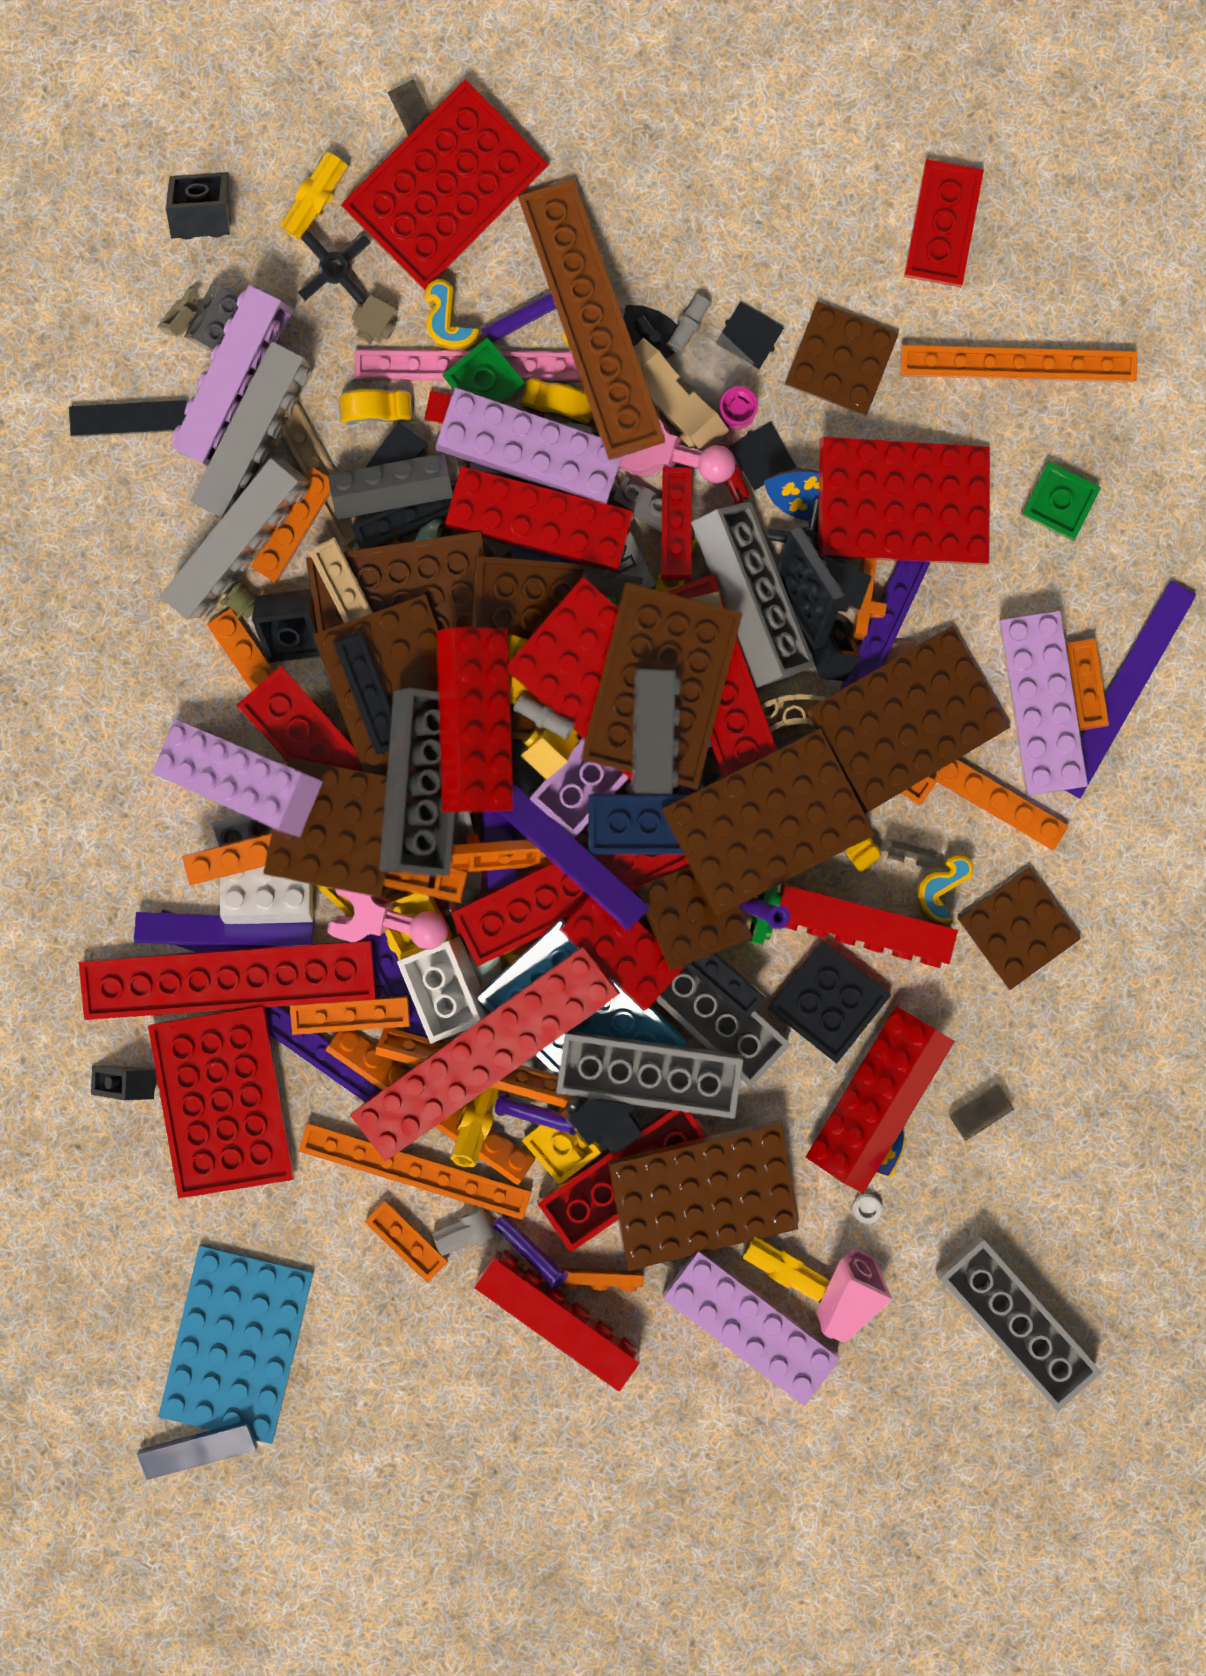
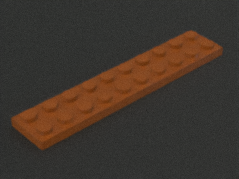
(591, 319)

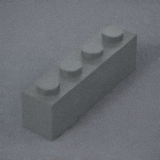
(390, 486)
(654, 731)

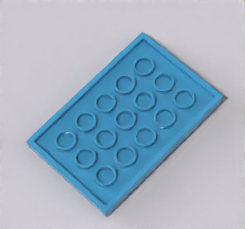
(616, 1019)
(235, 1342)

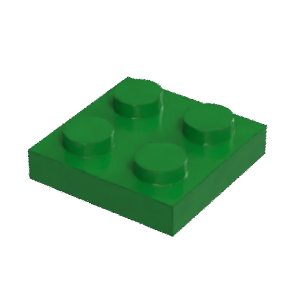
(485, 374)
(1060, 501)
(759, 928)

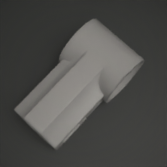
(466, 1231)

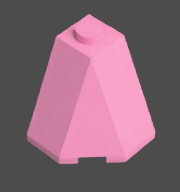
(852, 1296)

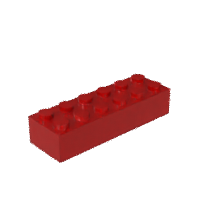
(539, 519)
(474, 720)
(868, 925)
(879, 1099)
(586, 1200)
(558, 1320)

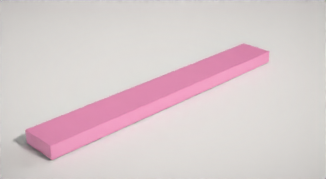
(432, 364)

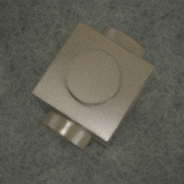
(374, 320)

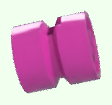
(738, 408)

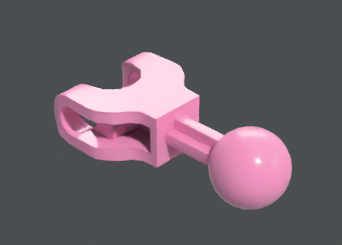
(714, 463)
(376, 916)

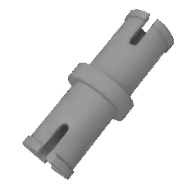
(688, 324)
(544, 716)

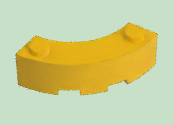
(547, 750)

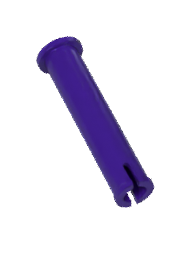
(519, 318)
(776, 916)
(531, 1113)
(530, 1251)

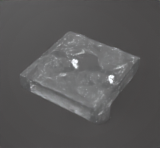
(712, 364)

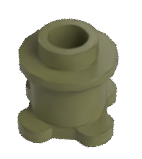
(239, 601)

